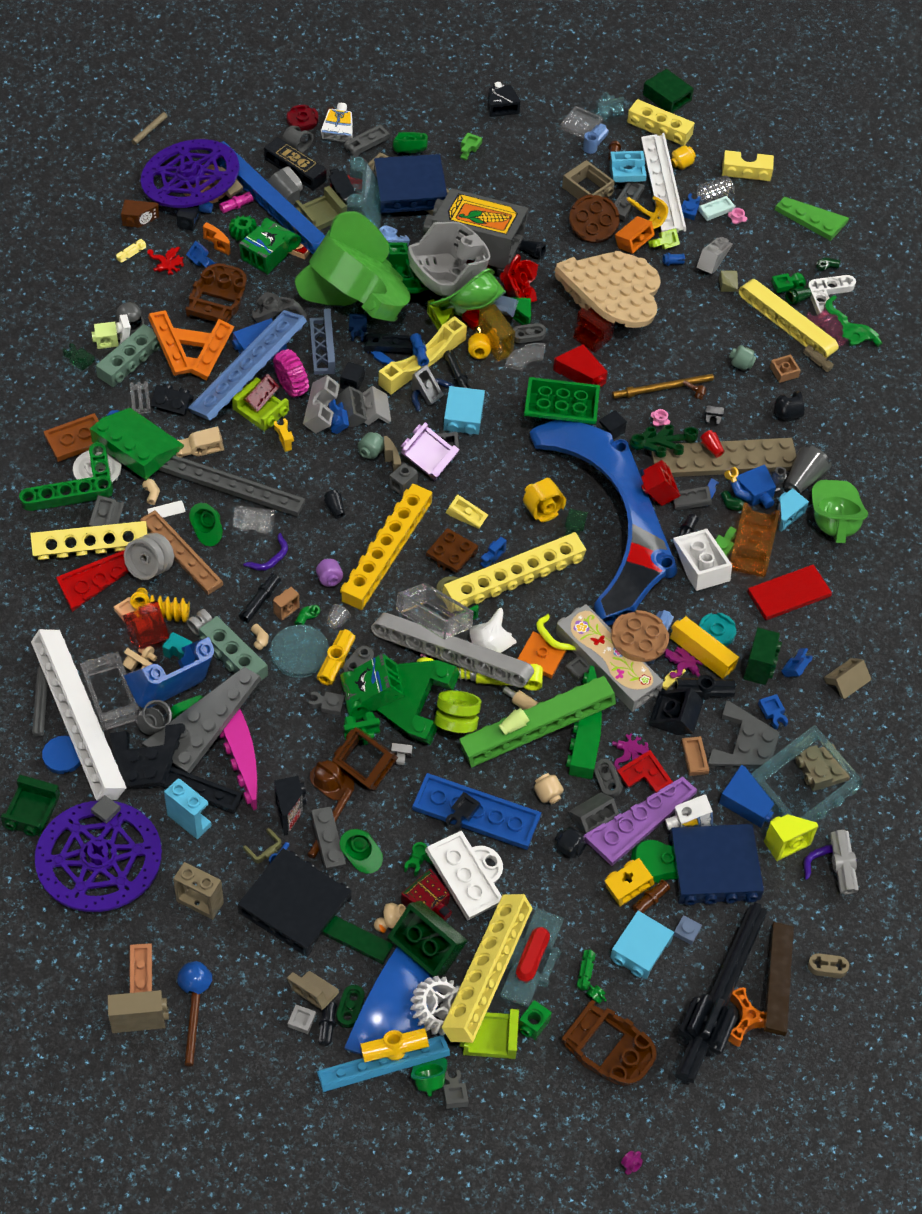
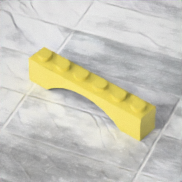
(400, 373)

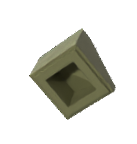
(728, 281)

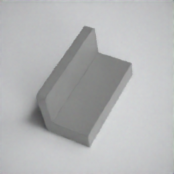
(376, 405)

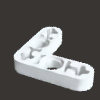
(821, 290)

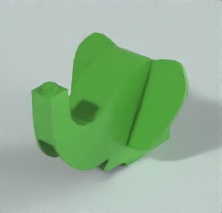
(352, 268)

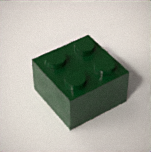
(763, 656)

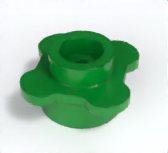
(596, 994)

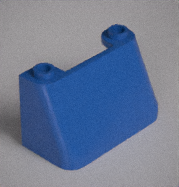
(153, 684)

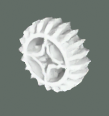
(426, 994)

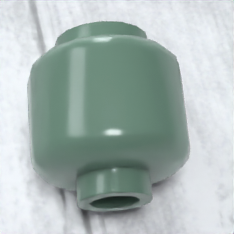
(742, 358)
(371, 445)

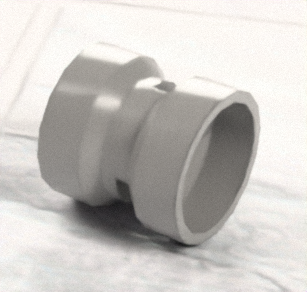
(198, 621)

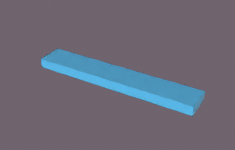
(358, 1070)

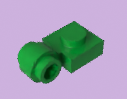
(785, 282)

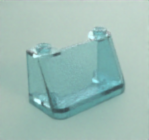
(365, 184)

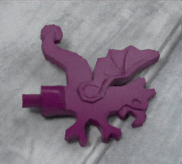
(684, 661)
(629, 748)

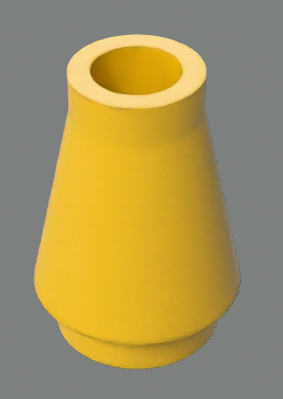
(139, 598)

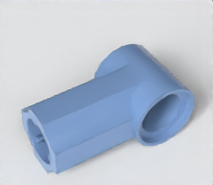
(594, 138)

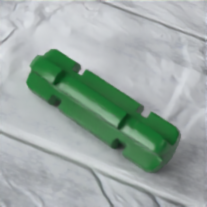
(586, 970)

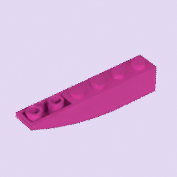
(240, 747)

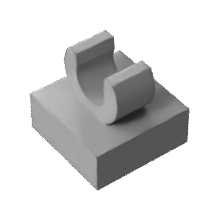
(401, 751)

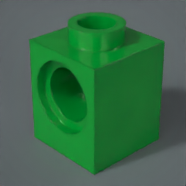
(537, 1012)

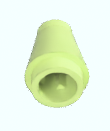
(514, 721)

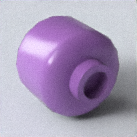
(329, 572)

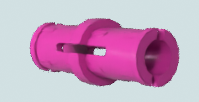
(236, 202)

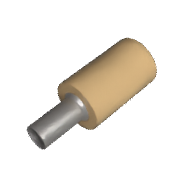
(520, 699)

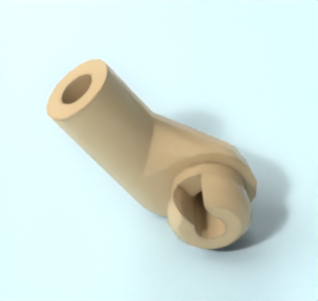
(262, 637)

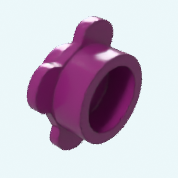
(632, 1161)

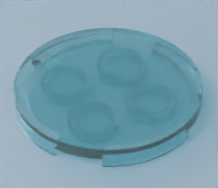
(299, 650)

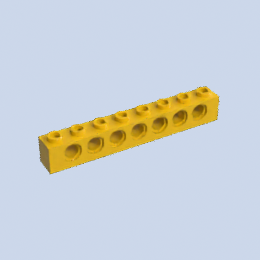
(386, 546)

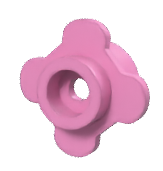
(737, 216)
(660, 417)

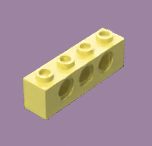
(660, 121)

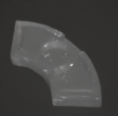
(522, 356)

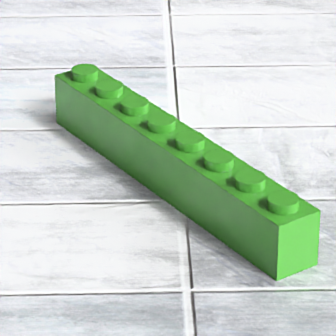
(543, 718)

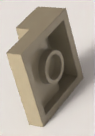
(820, 768)

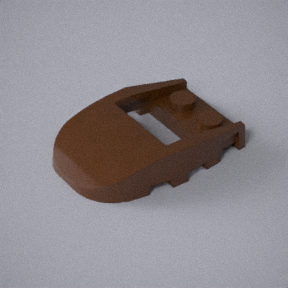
(220, 282)
(629, 1058)

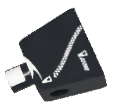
(503, 100)

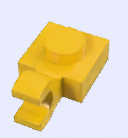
(285, 437)

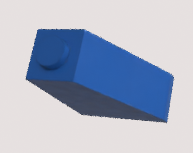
(747, 798)

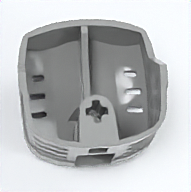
(450, 270)

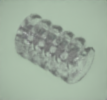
(715, 189)

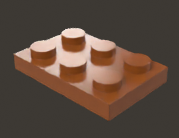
(71, 437)

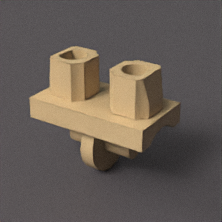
(133, 658)

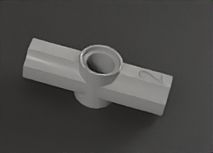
(844, 862)

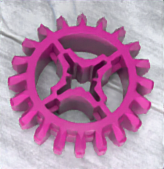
(291, 373)

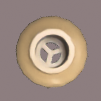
(548, 788)

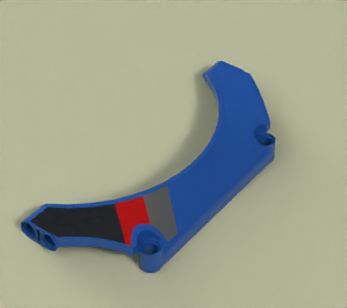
(646, 547)

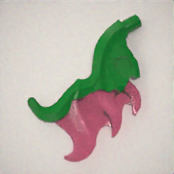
(839, 328)

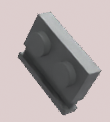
(106, 512)

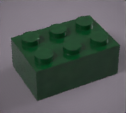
(427, 938)

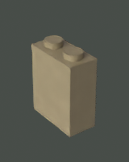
(137, 1011)

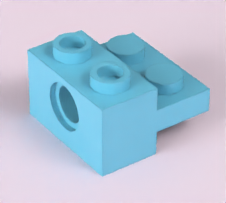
(627, 166)

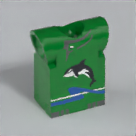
(268, 245)
(371, 686)

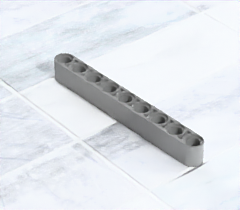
(453, 650)

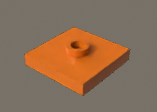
(541, 653)

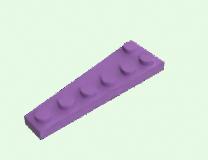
(630, 828)

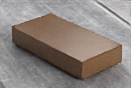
(695, 756)

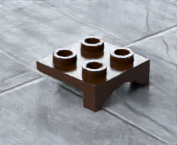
(452, 550)

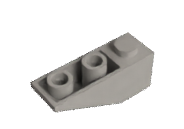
(714, 254)

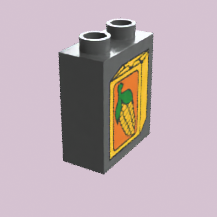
(494, 221)

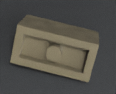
(849, 677)
(313, 989)

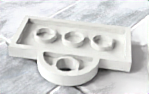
(467, 873)

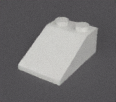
(703, 559)

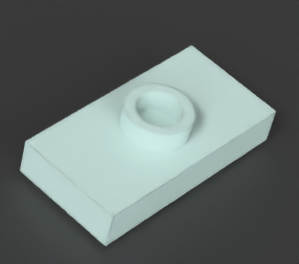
(716, 208)

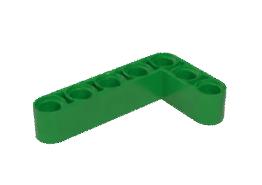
(74, 486)

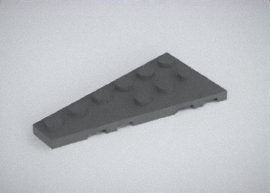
(207, 719)

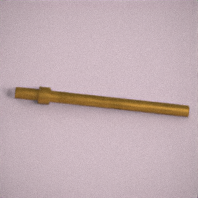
(631, 391)

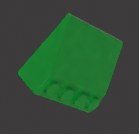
(562, 400)
(135, 441)

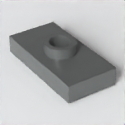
(693, 498)

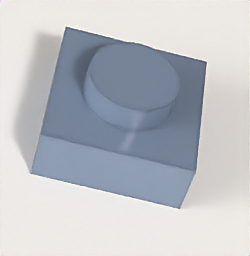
(687, 930)

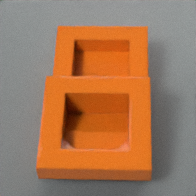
(219, 239)

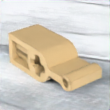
(202, 443)

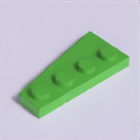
(814, 218)

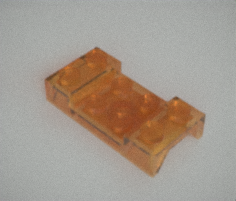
(754, 541)

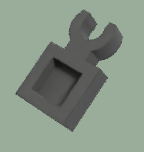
(330, 703)
(455, 1092)

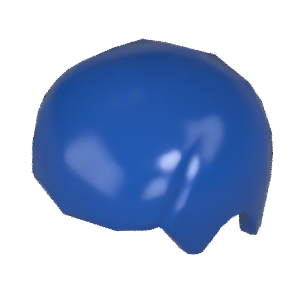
(194, 977)

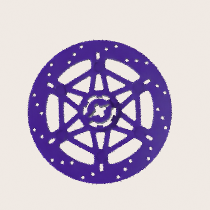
(190, 173)
(98, 858)

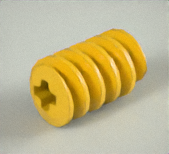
(173, 609)

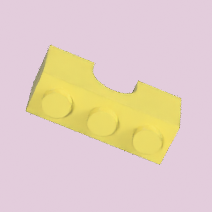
(736, 167)

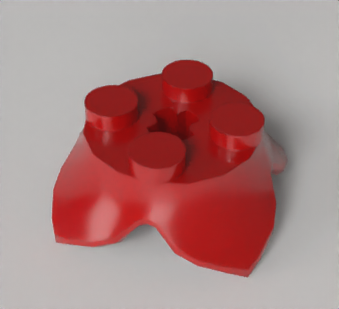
(518, 277)

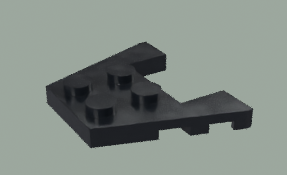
(146, 765)

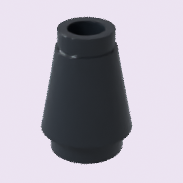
(533, 248)
(334, 502)

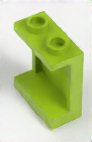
(265, 417)
(495, 1036)

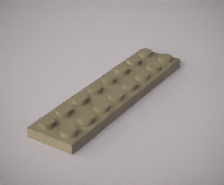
(740, 454)

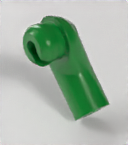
(307, 613)

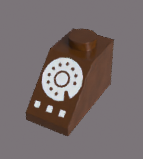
(138, 213)

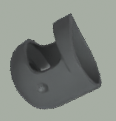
(293, 135)
(133, 313)
(151, 719)

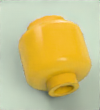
(683, 157)
(479, 346)

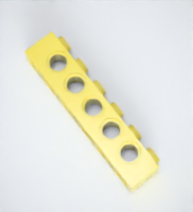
(40, 539)

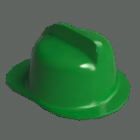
(206, 524)
(361, 850)
(430, 1075)

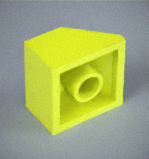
(789, 835)

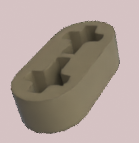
(828, 965)

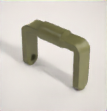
(268, 852)

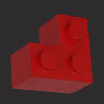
(660, 483)

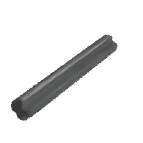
(40, 703)

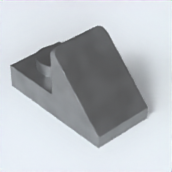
(426, 383)

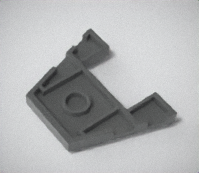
(754, 742)

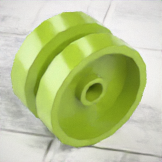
(457, 711)

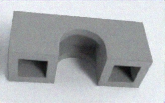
(317, 413)

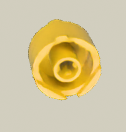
(544, 500)

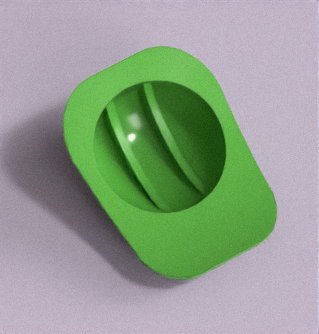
(476, 294)
(837, 508)

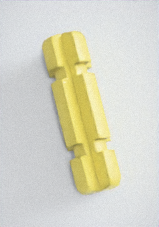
(130, 250)

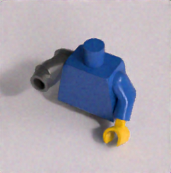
(756, 484)

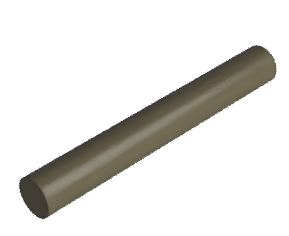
(149, 128)

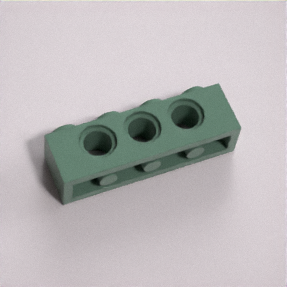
(127, 356)
(231, 643)

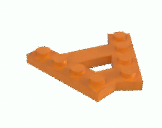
(172, 338)

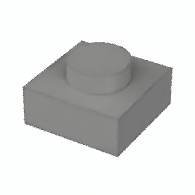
(301, 1019)

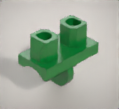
(369, 725)

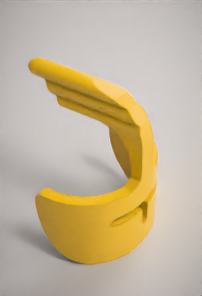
(661, 211)

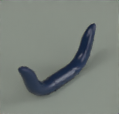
(414, 397)

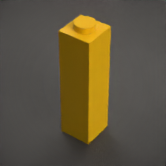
(704, 647)

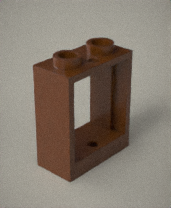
(379, 770)

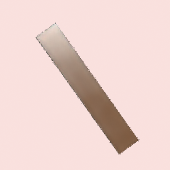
(184, 554)

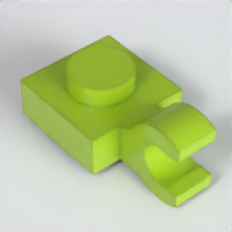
(667, 239)

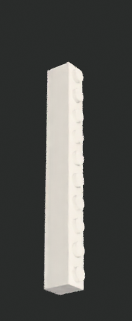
(78, 715)

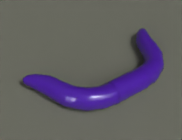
(274, 560)
(815, 854)

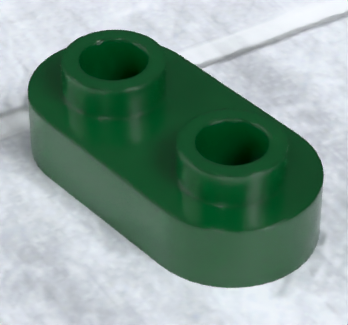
(350, 1007)

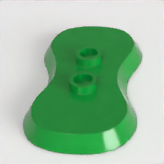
(657, 859)

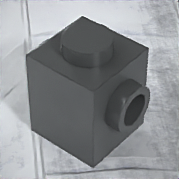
(403, 478)

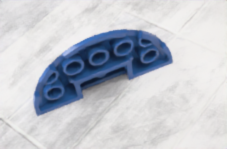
(389, 1002)

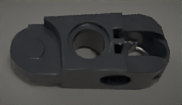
(341, 184)

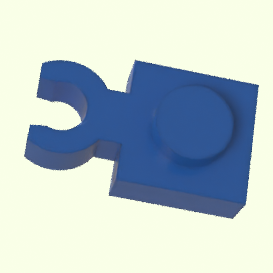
(690, 207)
(495, 549)
(773, 708)

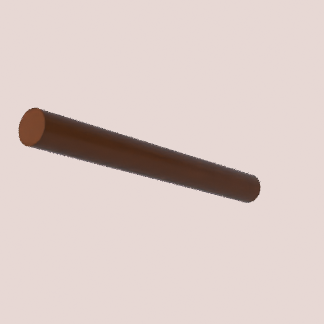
(336, 812)
(192, 1029)

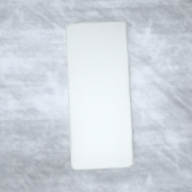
(169, 509)

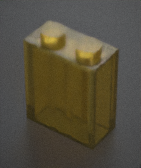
(498, 330)

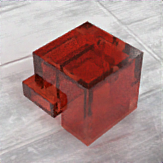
(593, 329)
(146, 625)

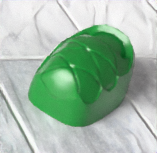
(410, 142)

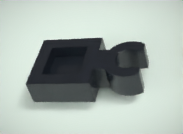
(464, 808)

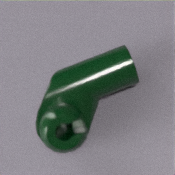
(825, 263)

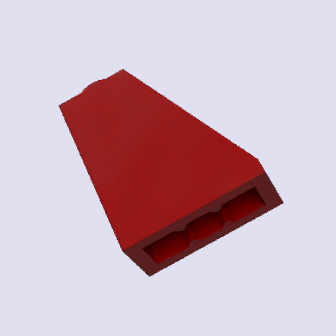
(580, 367)

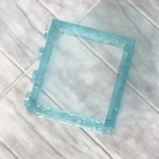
(790, 752)

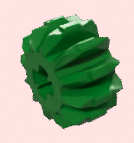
(241, 227)

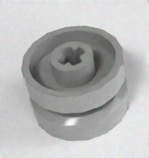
(148, 556)

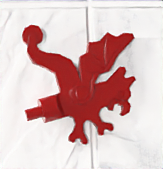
(167, 263)

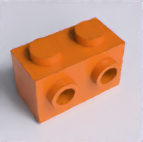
(634, 234)

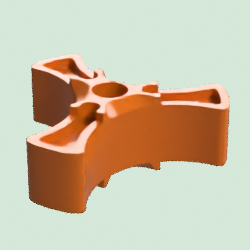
(749, 1016)

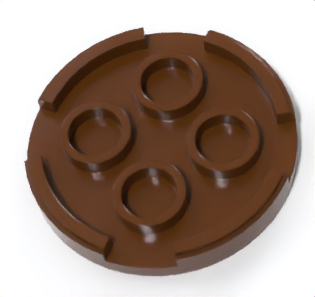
(594, 218)

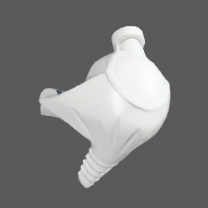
(491, 634)

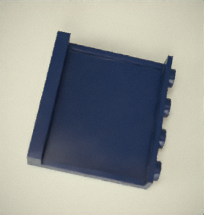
(409, 182)
(716, 864)

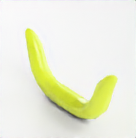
(548, 638)

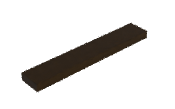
(779, 979)

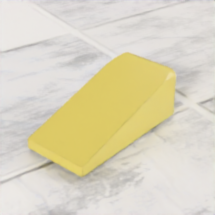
(466, 512)

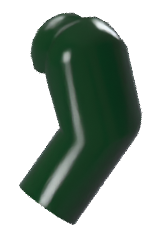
(732, 503)

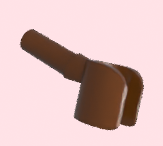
(699, 390)

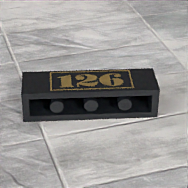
(282, 155)

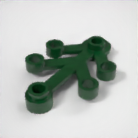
(646, 440)

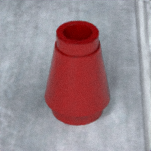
(712, 443)

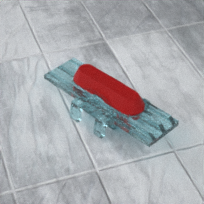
(527, 956)

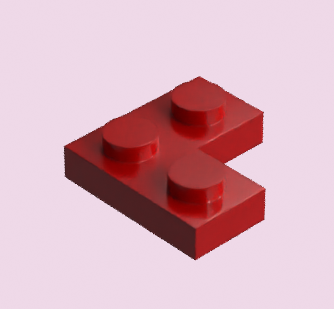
(646, 768)

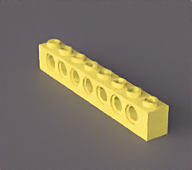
(520, 564)
(487, 968)

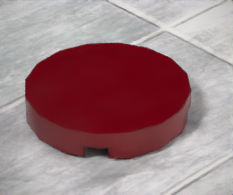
(303, 117)

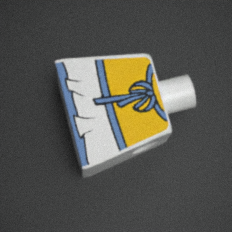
(338, 124)
(691, 814)

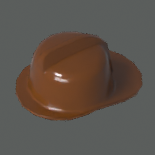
(331, 779)

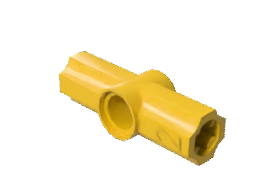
(339, 649)
(394, 1045)

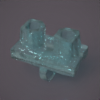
(609, 103)

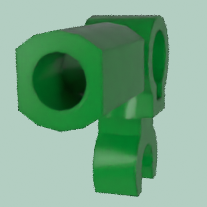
(417, 857)

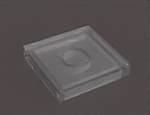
(580, 122)

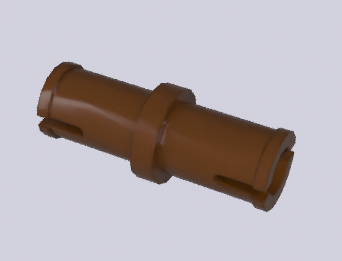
(651, 896)

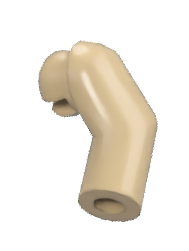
(153, 490)

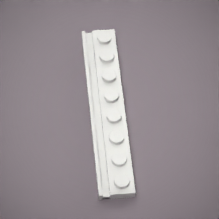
(663, 180)

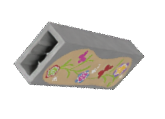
(591, 636)

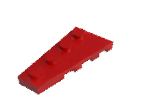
(88, 581)

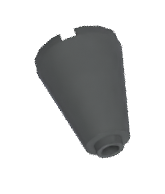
(807, 468)

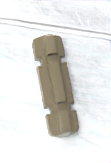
(818, 358)

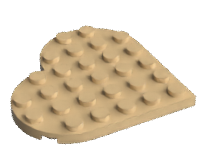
(615, 286)

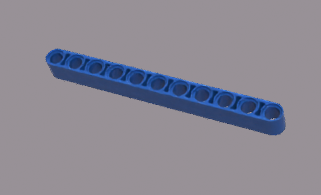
(276, 204)

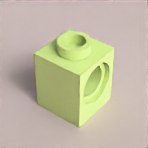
(105, 335)

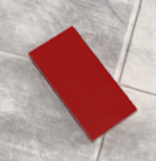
(789, 592)

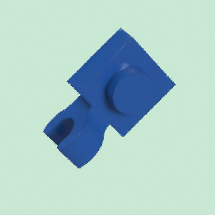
(198, 255)
(340, 417)
(796, 665)

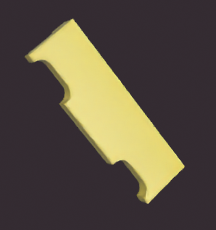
(670, 681)

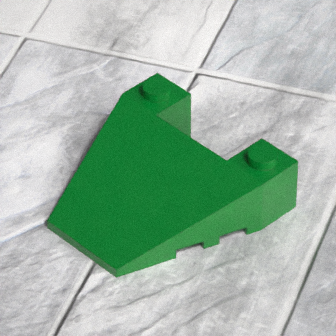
(416, 684)

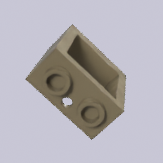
(584, 170)
(206, 892)

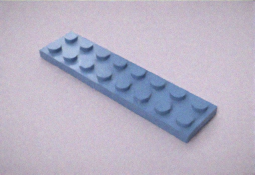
(247, 365)

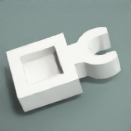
(123, 328)

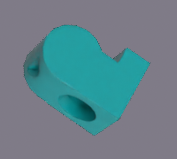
(174, 646)

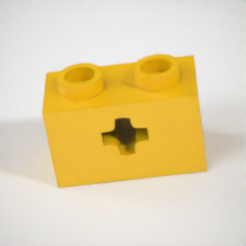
(623, 890)

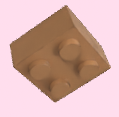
(785, 368)
(286, 603)

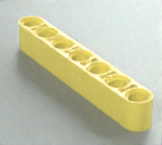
(787, 318)

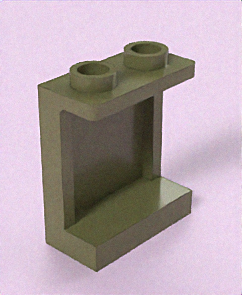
(323, 209)

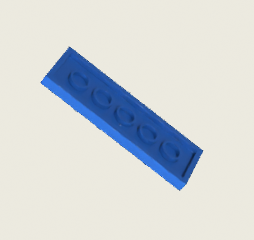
(494, 818)

